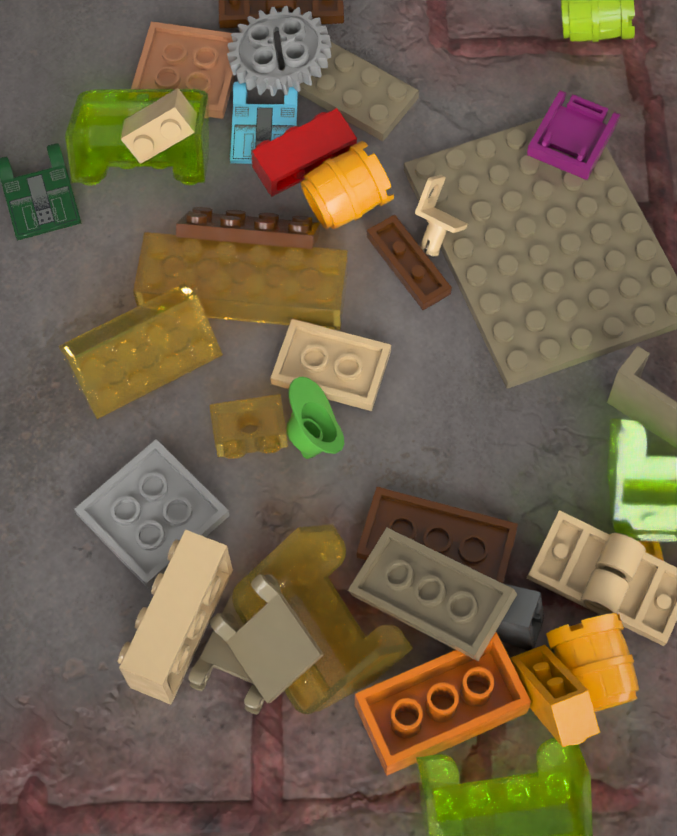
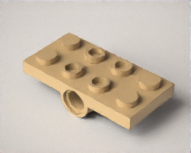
(608, 576)

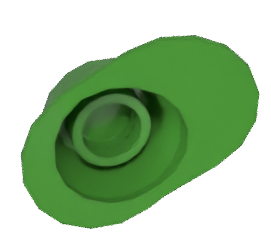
(312, 423)

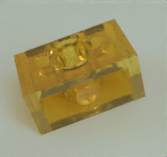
(233, 416)

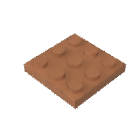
(187, 60)

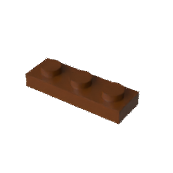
(409, 262)

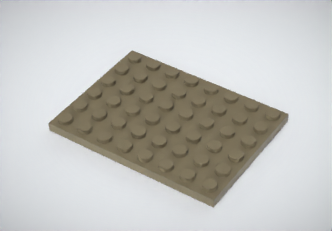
(548, 258)

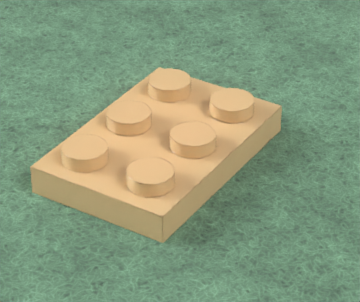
(339, 362)

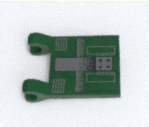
(40, 199)

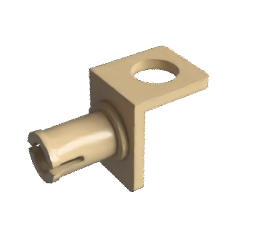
(437, 220)

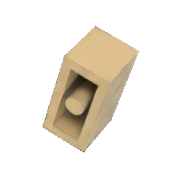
(159, 126)

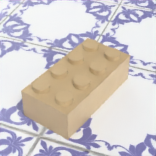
(176, 616)

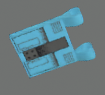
(258, 122)

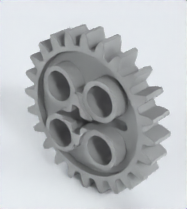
(255, 54)

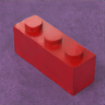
(301, 150)

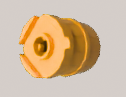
(346, 187)
(598, 659)

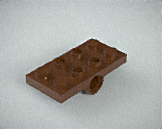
(236, 11)

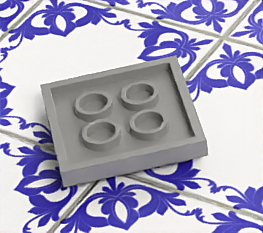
(148, 509)

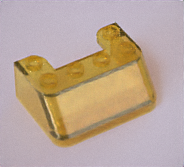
(349, 657)

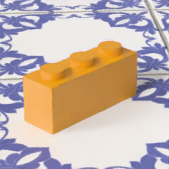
(556, 696)

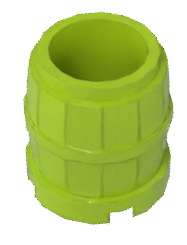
(597, 19)

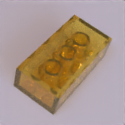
(141, 350)

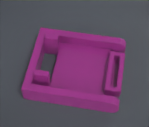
(575, 131)

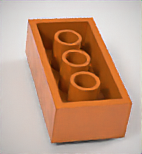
(440, 705)

